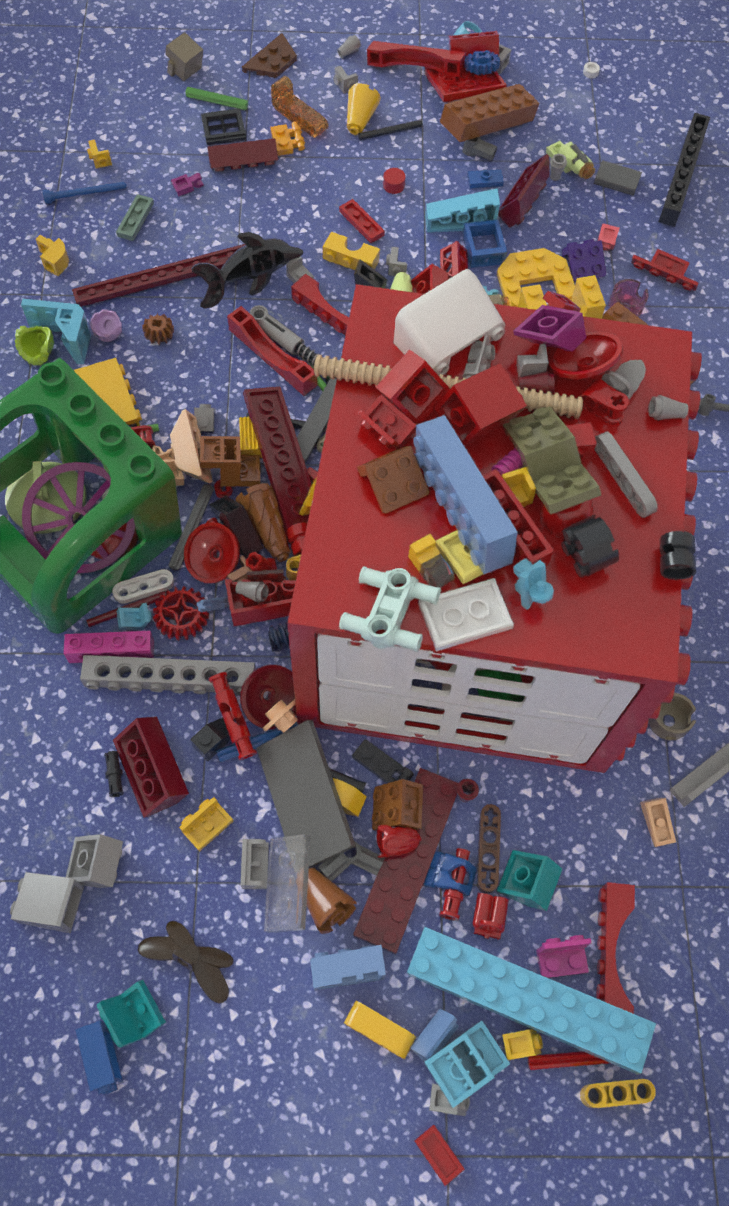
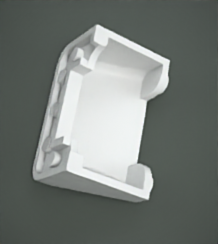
(447, 321)

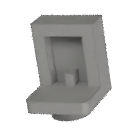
(343, 80)
(394, 266)
(205, 417)

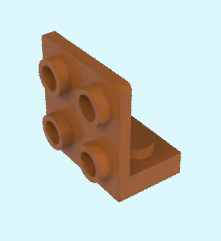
(395, 478)
(398, 804)

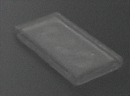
(287, 884)

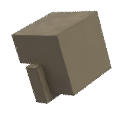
(184, 57)

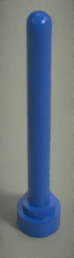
(50, 196)

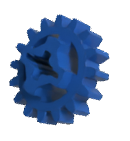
(482, 62)

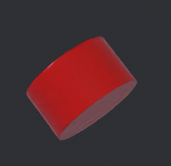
(394, 180)

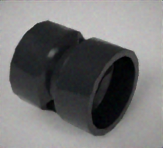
(677, 555)

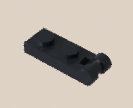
(380, 763)

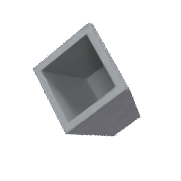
(47, 901)

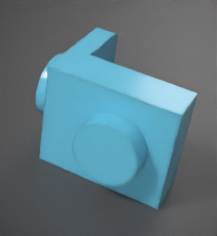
(133, 617)

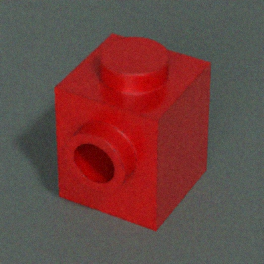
(584, 439)

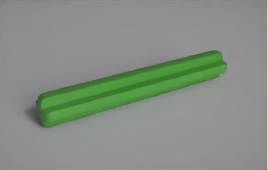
(216, 98)

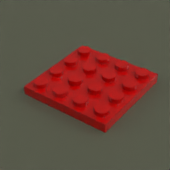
(465, 86)

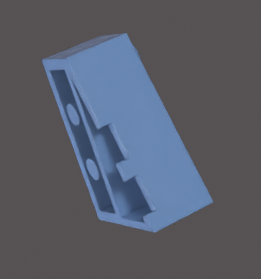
(348, 967)

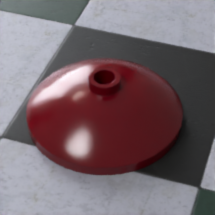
(270, 678)

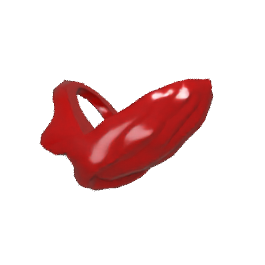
(396, 840)

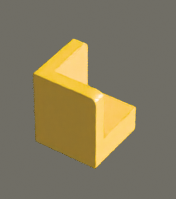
(521, 485)

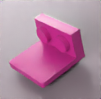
(563, 958)

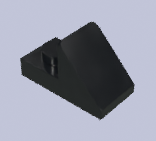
(368, 276)

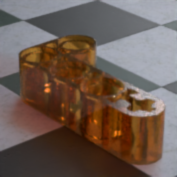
(295, 109)

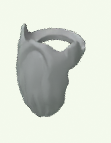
(626, 377)

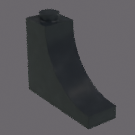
(236, 518)

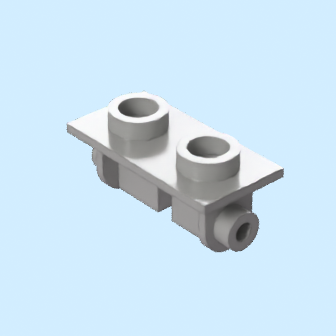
(479, 357)

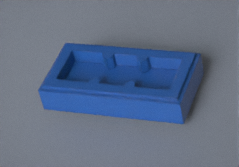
(485, 178)

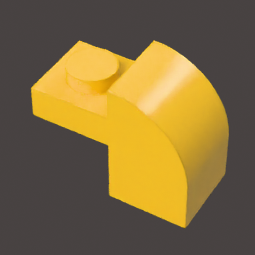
(54, 254)
(350, 797)

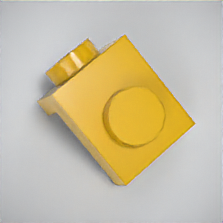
(100, 158)

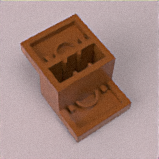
(224, 453)

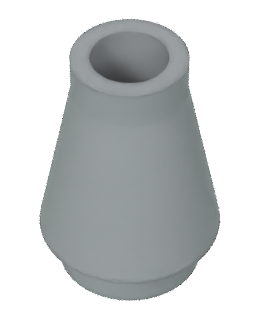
(350, 46)
(557, 165)
(666, 408)
(254, 590)

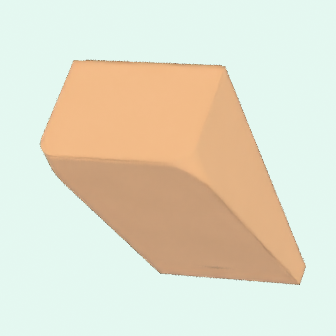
(658, 821)

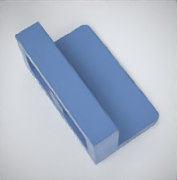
(435, 1035)

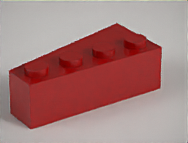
(248, 611)

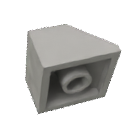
(95, 860)

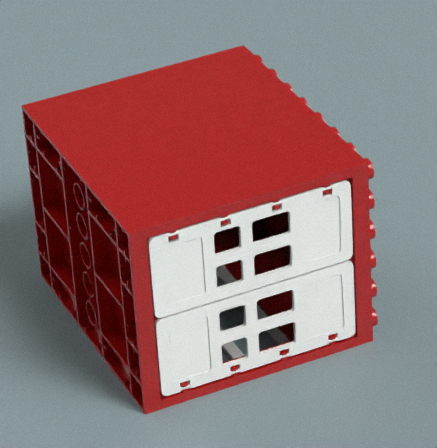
(587, 659)

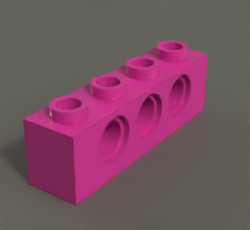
(116, 644)

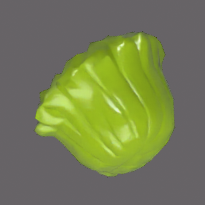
(34, 344)

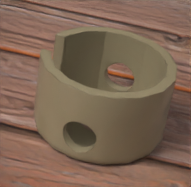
(681, 710)

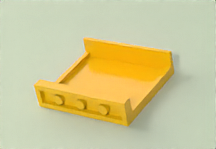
(108, 382)

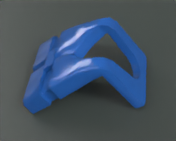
(440, 873)

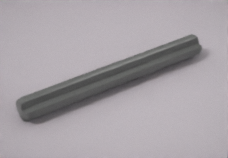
(192, 523)

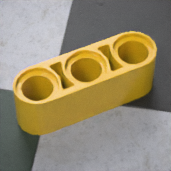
(380, 1029)
(629, 1093)

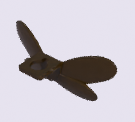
(200, 960)

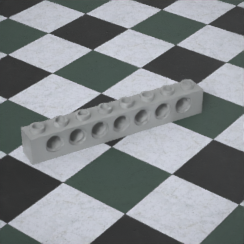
(95, 665)

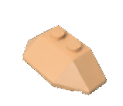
(186, 447)

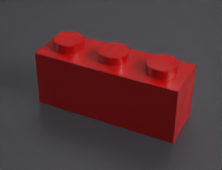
(475, 42)

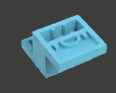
(467, 1064)

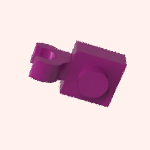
(185, 184)

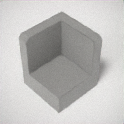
(532, 363)

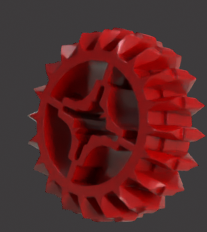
(166, 609)

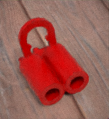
(490, 915)

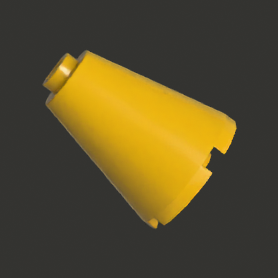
(361, 107)

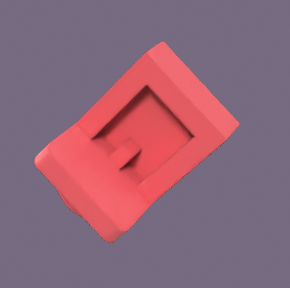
(608, 236)

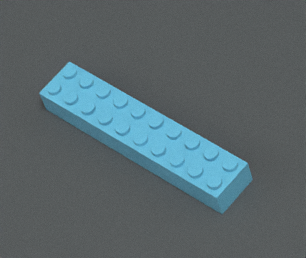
(532, 1000)

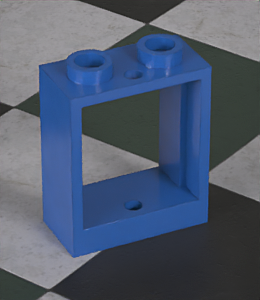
(479, 257)
(99, 1058)

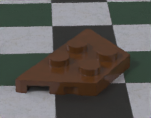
(272, 59)

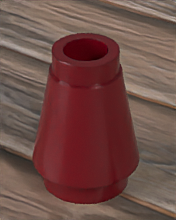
(538, 381)
(468, 786)

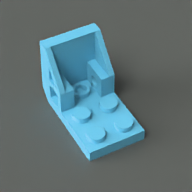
(61, 318)

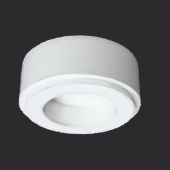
(591, 70)

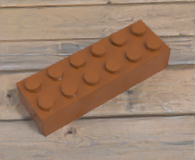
(489, 112)

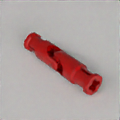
(237, 730)

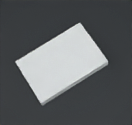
(466, 614)

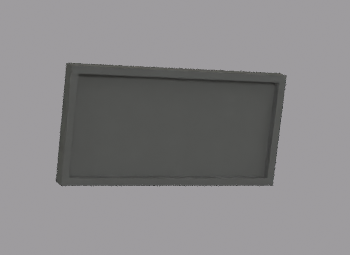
(306, 792)

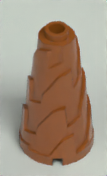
(266, 519)

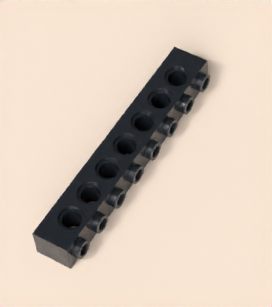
(684, 170)

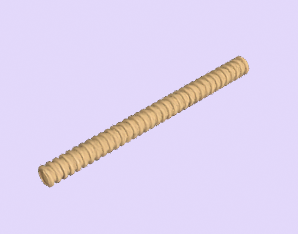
(374, 374)

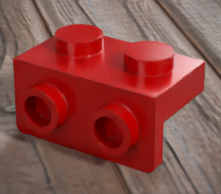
(389, 422)

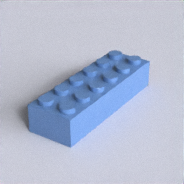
(464, 495)

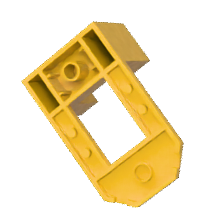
(541, 266)

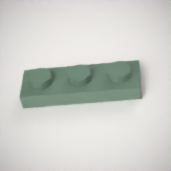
(135, 217)

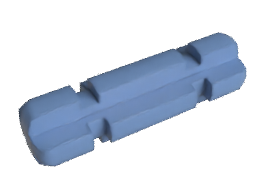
(212, 604)

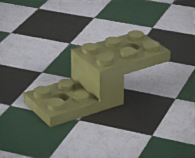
(551, 459)

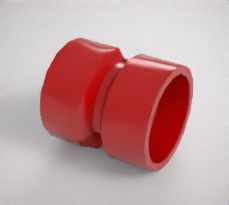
(295, 536)

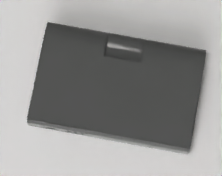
(617, 177)

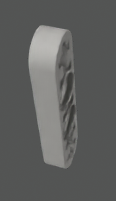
(625, 475)

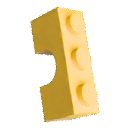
(336, 251)

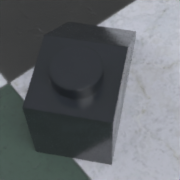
(211, 738)

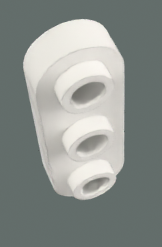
(134, 585)

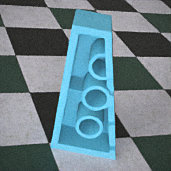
(454, 212)

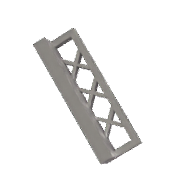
(702, 777)

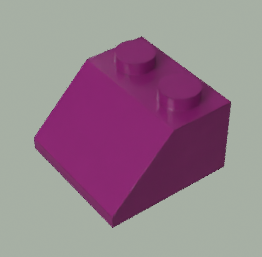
(554, 328)

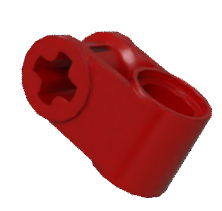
(603, 399)

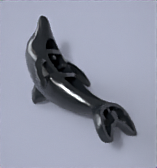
(253, 261)

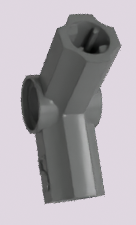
(479, 147)
(364, 859)

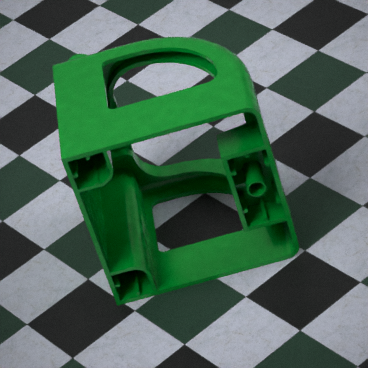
(78, 428)

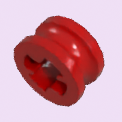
(218, 491)

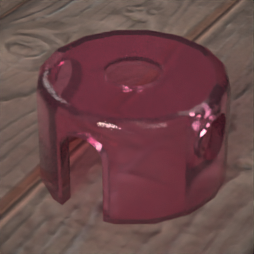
(629, 294)

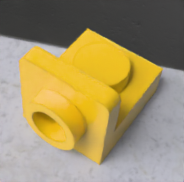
(522, 1044)

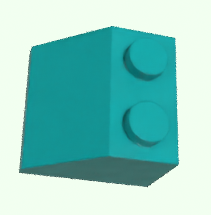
(530, 879)

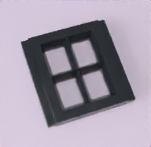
(225, 136)

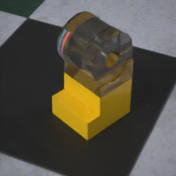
(430, 562)

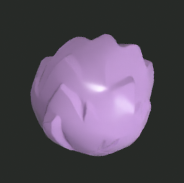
(106, 325)

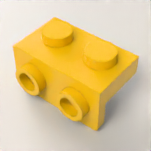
(205, 823)

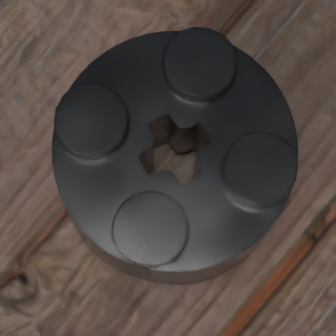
(589, 545)

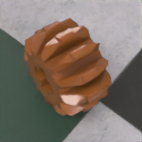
(158, 328)

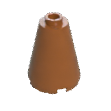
(327, 902)

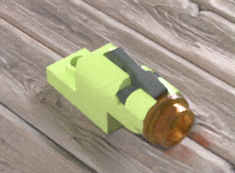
(576, 159)

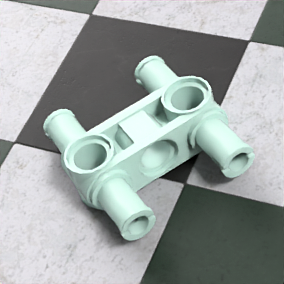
(390, 608)

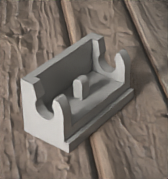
(254, 864)

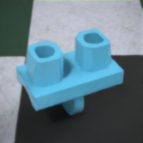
(532, 583)

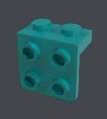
(131, 1015)

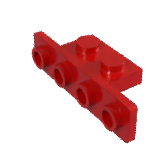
(666, 266)

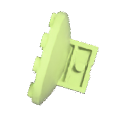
(17, 492)

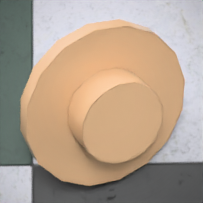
(281, 716)

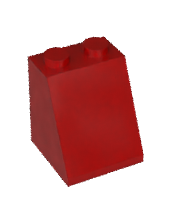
(481, 404)

